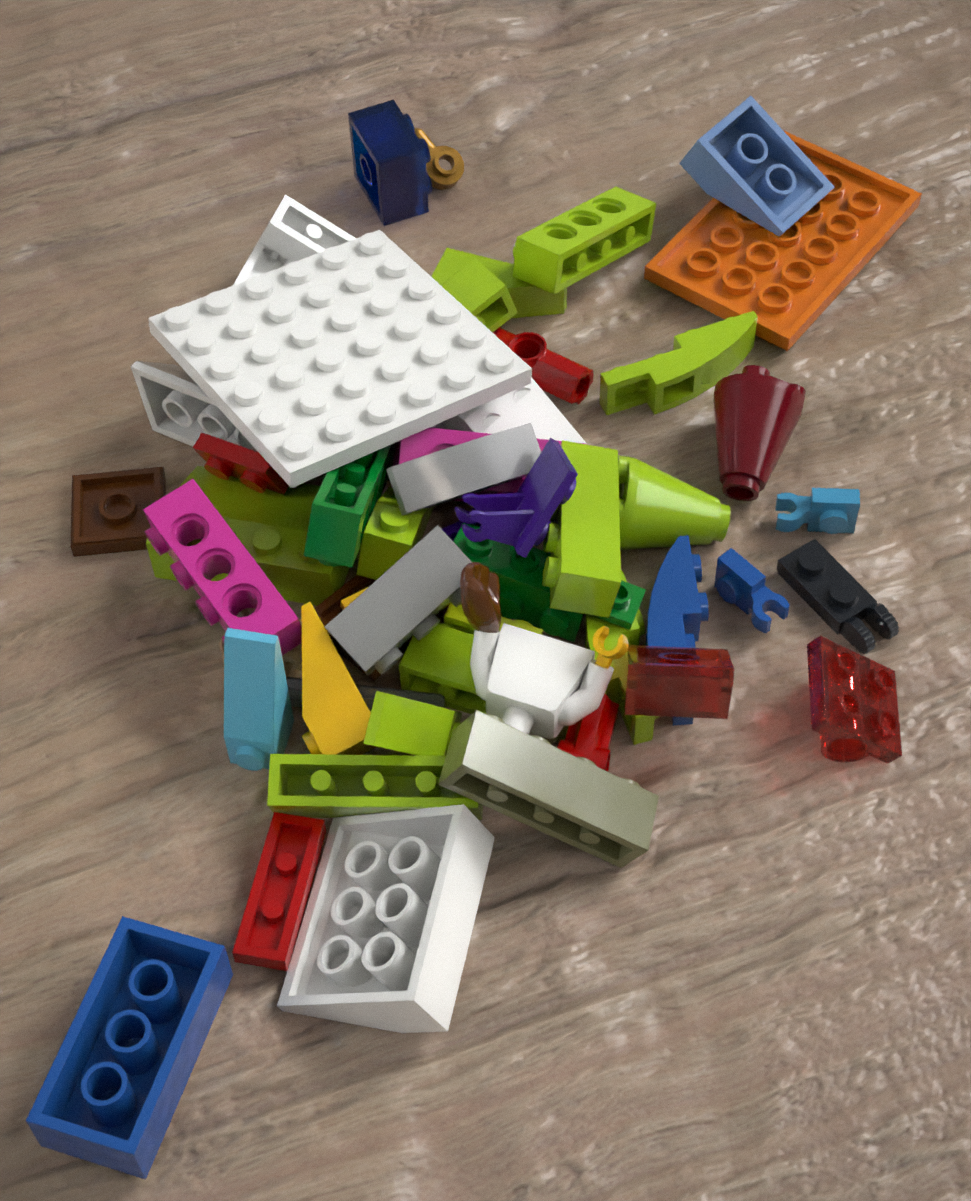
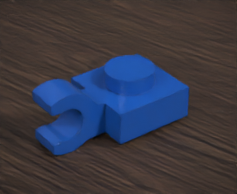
(745, 587)

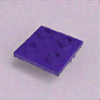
(522, 516)

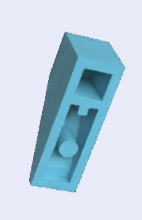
(255, 699)

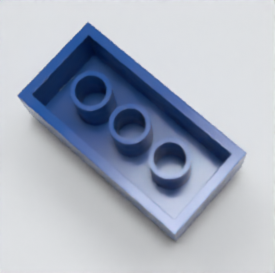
(131, 1047)

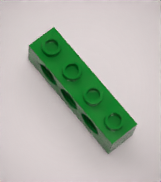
(345, 507)

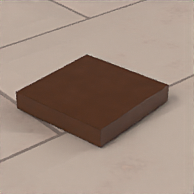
(110, 511)

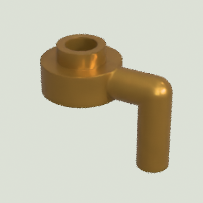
(441, 178)

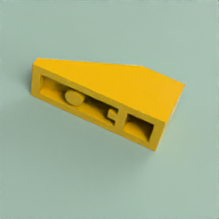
(330, 697)

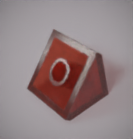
(678, 682)

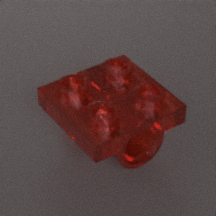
(852, 704)

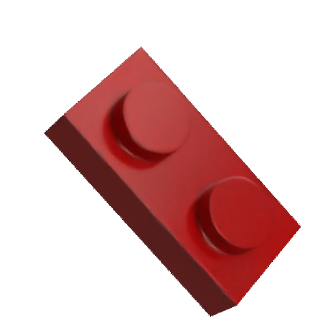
(229, 459)

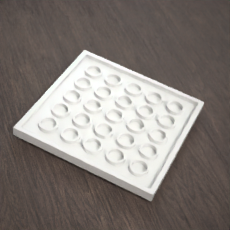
(337, 355)

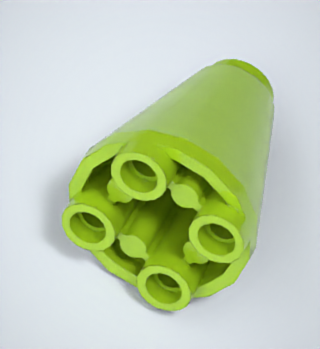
(662, 508)

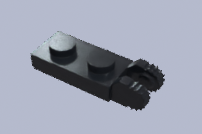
(836, 596)

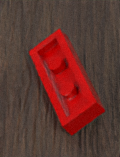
(279, 891)

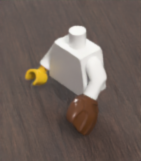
(526, 675)

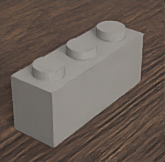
(401, 603)

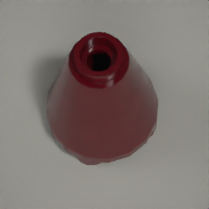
(752, 428)

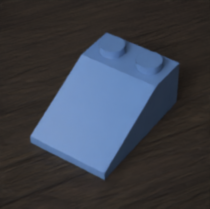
(756, 169)

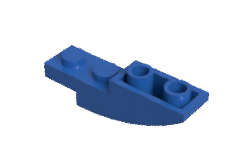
(675, 603)

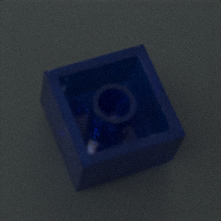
(390, 162)

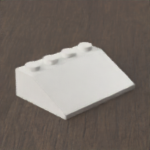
(390, 920)

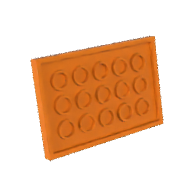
(789, 279)

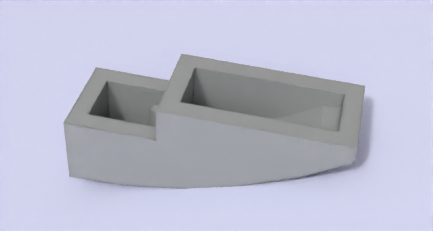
(464, 468)

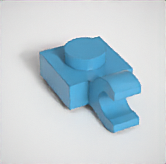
(823, 511)

